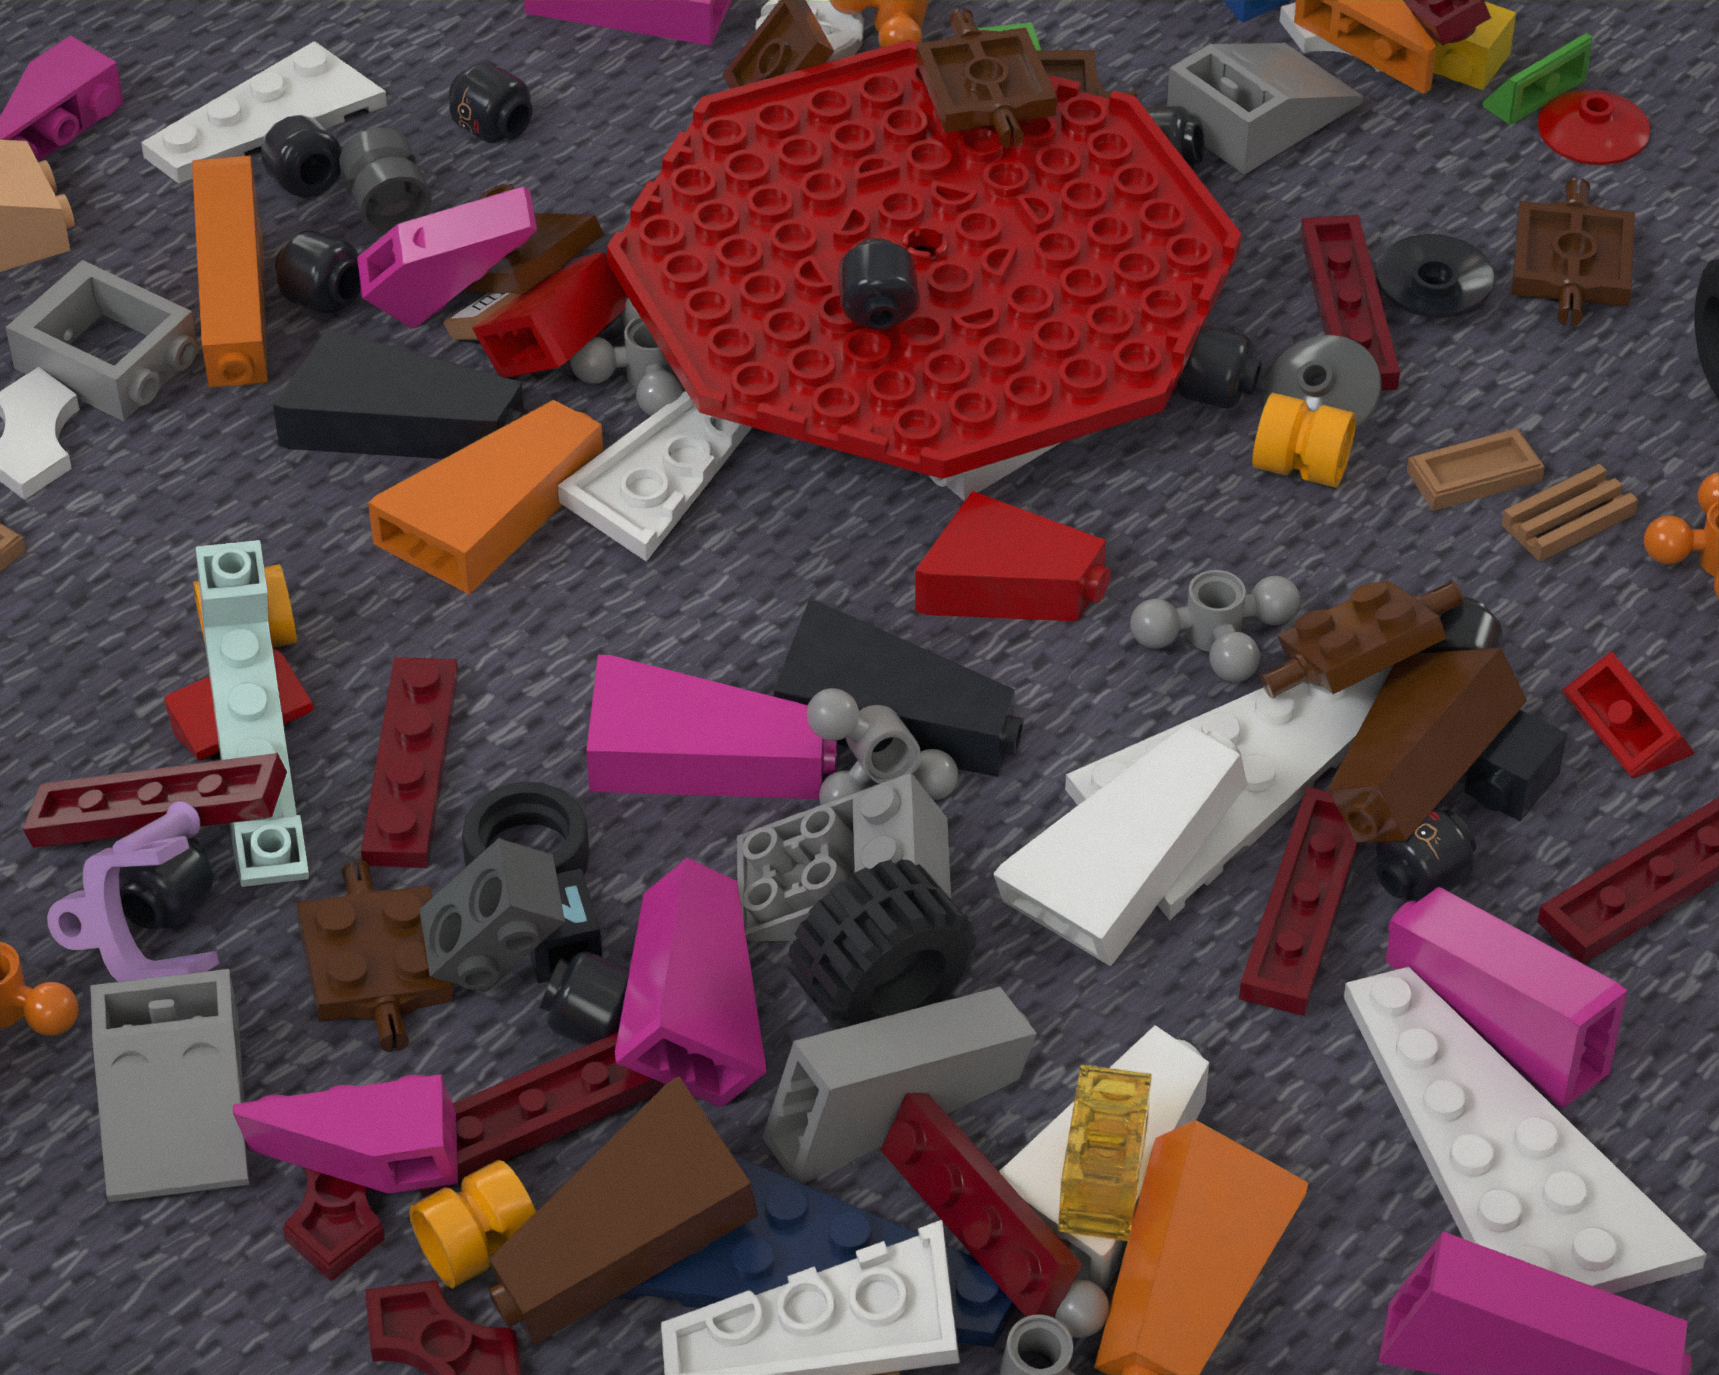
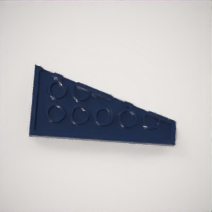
(811, 1229)

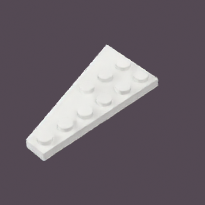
(1282, 750)
(1504, 1153)

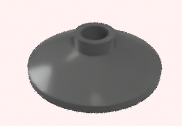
(1350, 373)

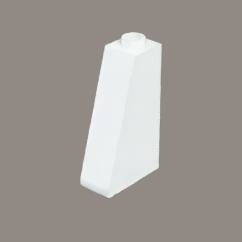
(1126, 844)
(1175, 1100)

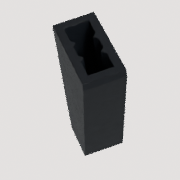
(389, 401)
(934, 697)

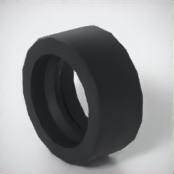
(530, 805)

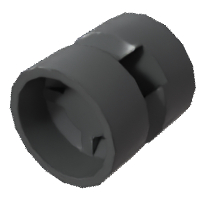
(384, 179)

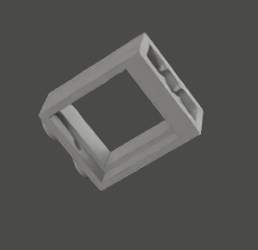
(70, 306)

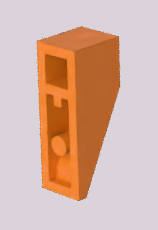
(1377, 33)

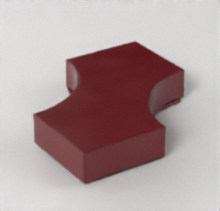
(333, 1224)
(421, 1330)

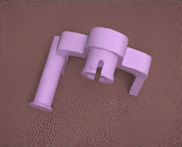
(96, 914)

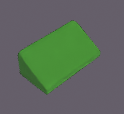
(1541, 81)

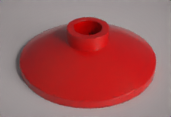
(1593, 127)

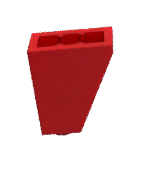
(552, 318)
(1010, 566)

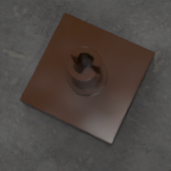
(782, 44)
(551, 246)

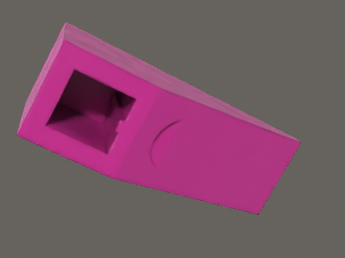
(61, 97)
(439, 255)
(371, 1135)

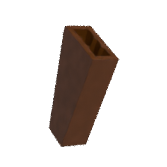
(1422, 738)
(623, 1217)

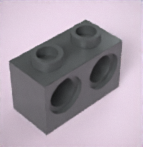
(491, 915)

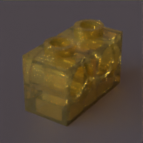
(1104, 1152)

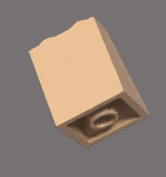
(30, 213)

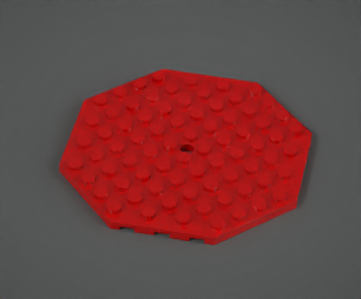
(1052, 292)

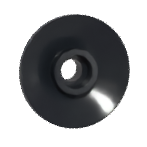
(1435, 275)

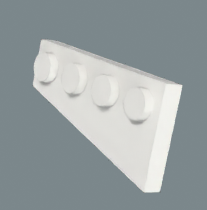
(302, 84)
(651, 475)
(853, 1319)

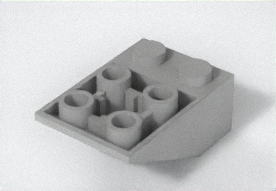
(1256, 99)
(803, 856)
(168, 1084)

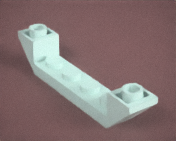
(248, 702)

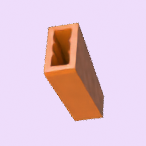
(230, 271)
(486, 498)
(1193, 1250)

